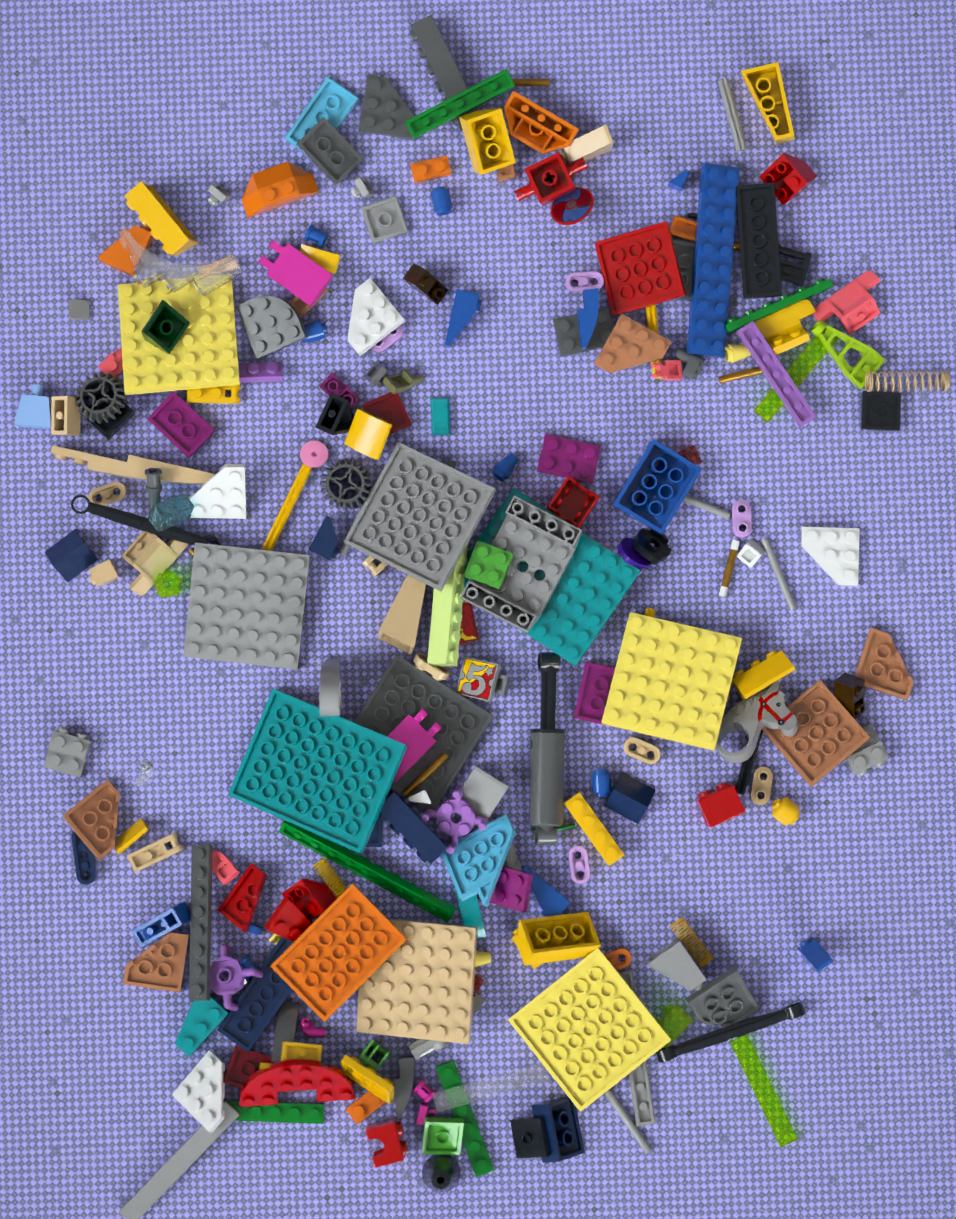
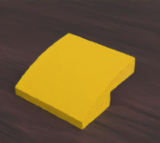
(368, 434)

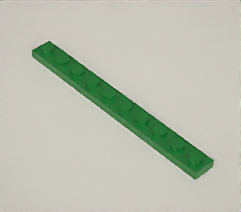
(369, 871)

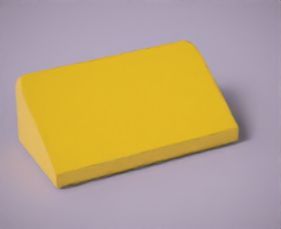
(130, 836)

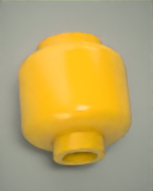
(785, 811)

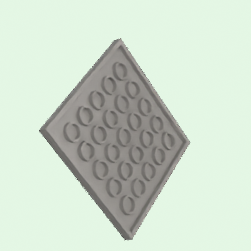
(420, 516)
(246, 605)

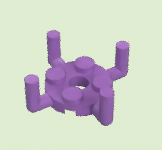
(452, 827)
(236, 976)

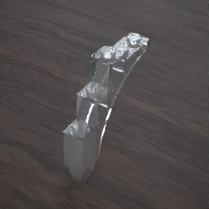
(151, 268)

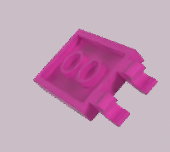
(297, 273)
(416, 737)

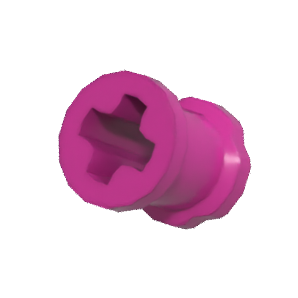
(424, 1091)

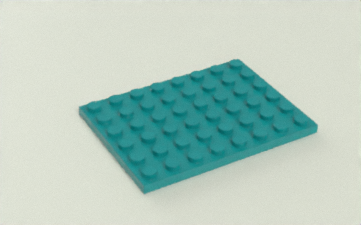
(584, 596)
(317, 771)

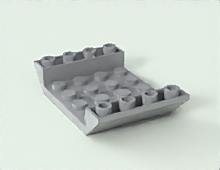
(543, 544)

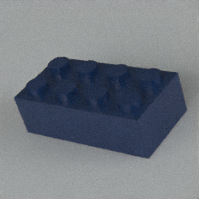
(410, 825)

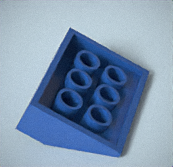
(656, 486)

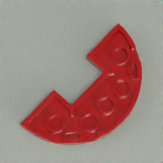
(296, 1076)

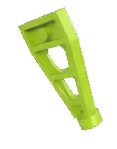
(869, 361)

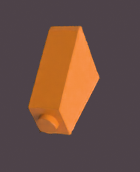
(118, 257)

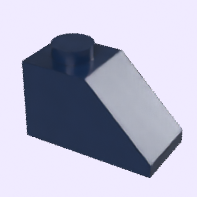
(325, 542)

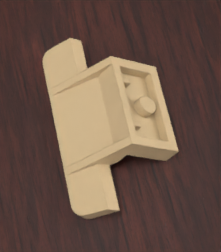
(150, 557)

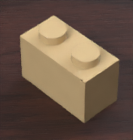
(65, 416)

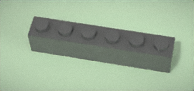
(439, 60)

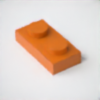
(430, 169)
(364, 1106)

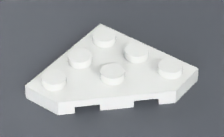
(371, 317)
(222, 495)
(834, 551)
(204, 1092)

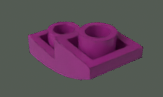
(334, 385)

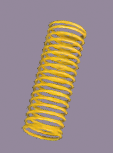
(339, 888)
(700, 942)

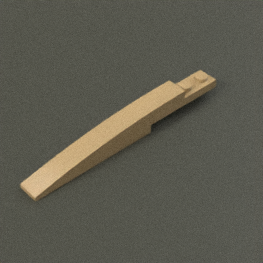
(134, 467)

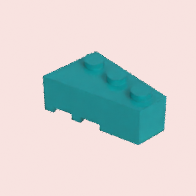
(199, 1023)

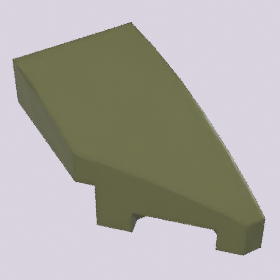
(400, 382)

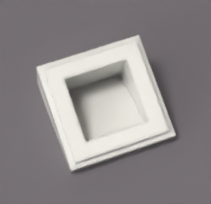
(750, 553)
(421, 797)

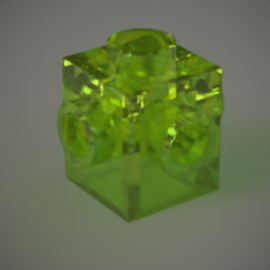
(175, 584)

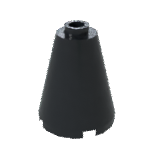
(443, 1166)

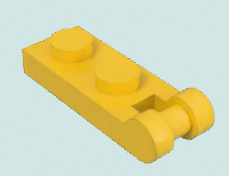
(214, 395)

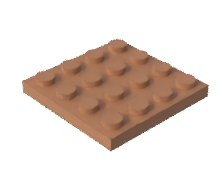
(824, 734)

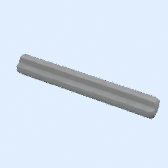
(732, 114)

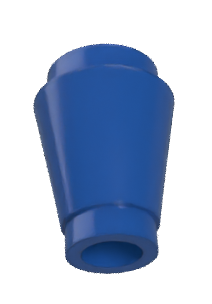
(504, 468)

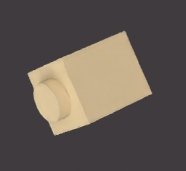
(103, 573)

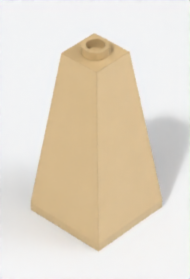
(403, 617)

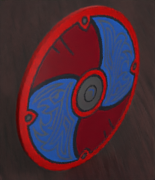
(572, 207)

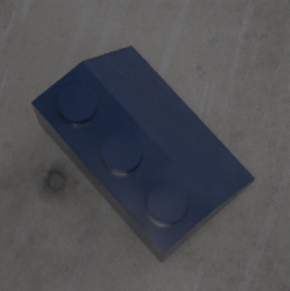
(561, 1128)

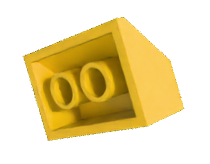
(487, 140)
(762, 674)

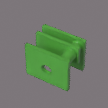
(376, 1047)

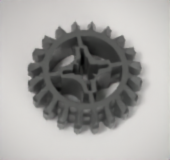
(98, 411)
(340, 499)

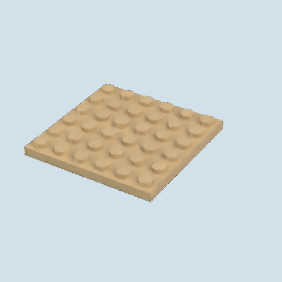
(423, 985)

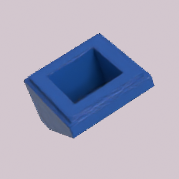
(679, 181)

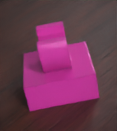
(423, 1112)

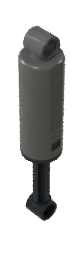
(547, 759)

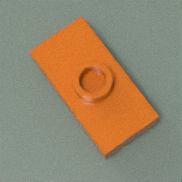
(683, 228)

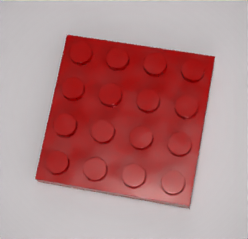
(640, 268)

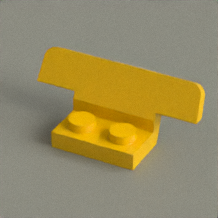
(784, 329)
(294, 1050)

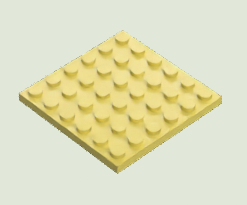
(202, 356)
(672, 681)
(589, 1029)

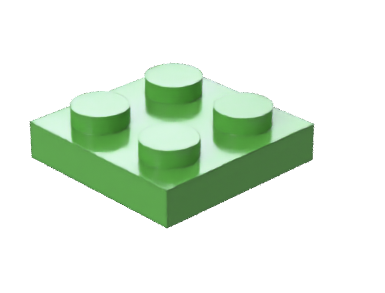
(488, 565)
(442, 1136)

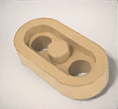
(107, 493)
(437, 672)
(641, 751)
(761, 785)

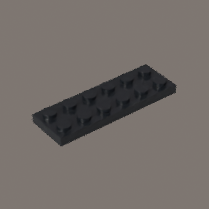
(759, 241)

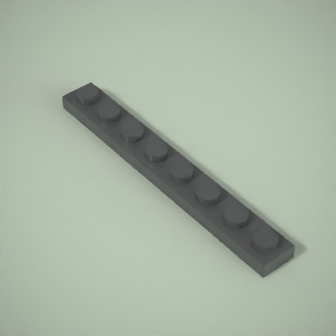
(200, 923)

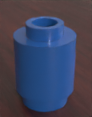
(441, 201)
(315, 331)
(601, 782)

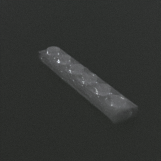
(490, 1087)

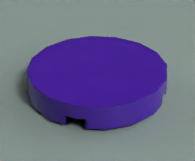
(630, 556)

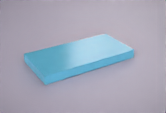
(330, 102)

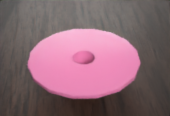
(314, 454)

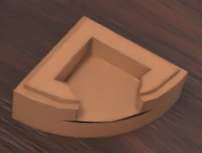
(506, 173)

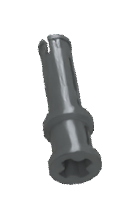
(153, 486)

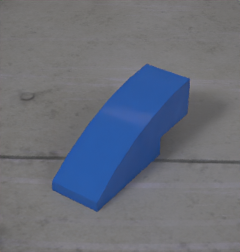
(588, 316)

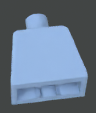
(34, 410)

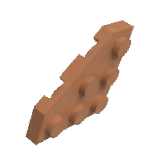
(630, 346)
(883, 666)
(96, 819)
(160, 965)

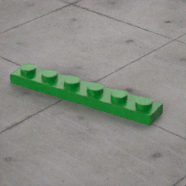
(459, 104)
(785, 301)
(282, 1112)
(471, 1135)

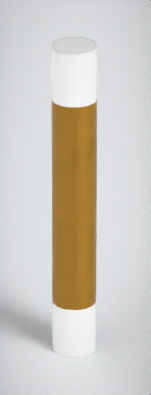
(729, 568)

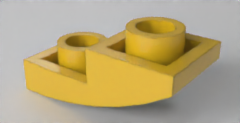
(324, 258)

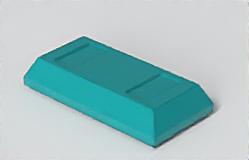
(440, 416)

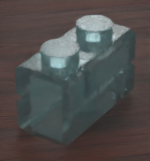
(171, 512)

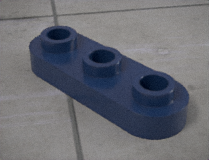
(81, 864)

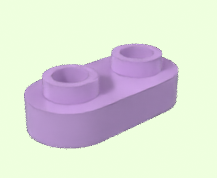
(584, 281)
(388, 341)
(741, 519)
(580, 864)

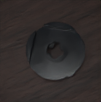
(655, 553)

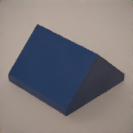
(71, 556)
(630, 798)

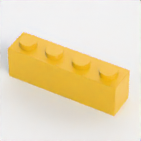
(593, 828)

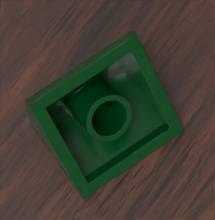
(165, 327)

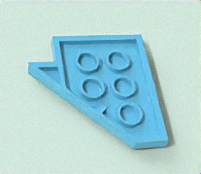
(480, 859)

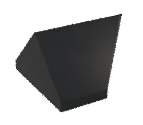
(336, 416)

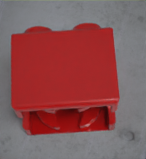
(573, 502)
(719, 804)
(390, 1133)

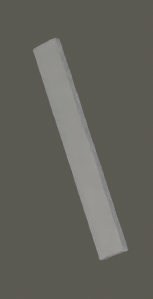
(640, 1080)
(175, 1166)

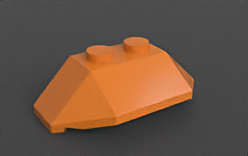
(536, 125)
(277, 187)

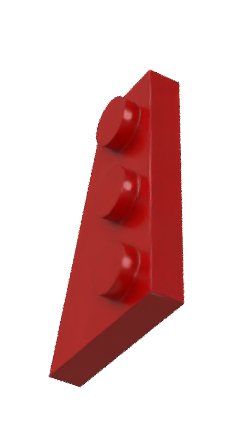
(244, 897)
(288, 921)

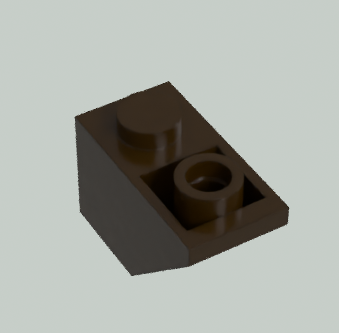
(425, 283)
(850, 693)

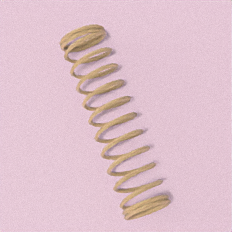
(869, 386)

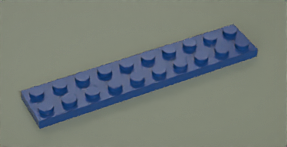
(712, 260)

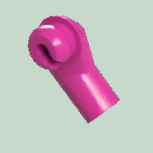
(310, 1030)

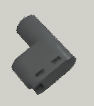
(693, 365)

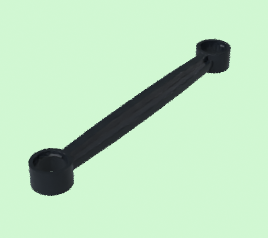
(140, 522)
(726, 1033)

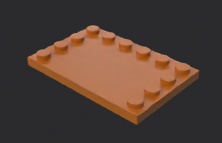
(338, 952)

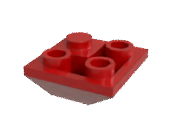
(789, 176)
(310, 897)

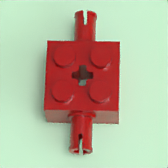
(562, 183)

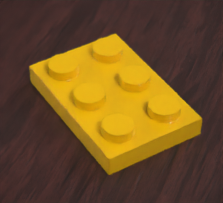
(368, 1079)

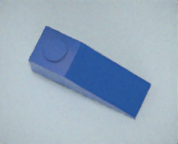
(462, 313)
(548, 898)
(162, 924)
(814, 954)

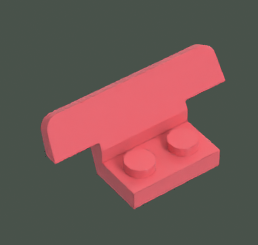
(851, 303)

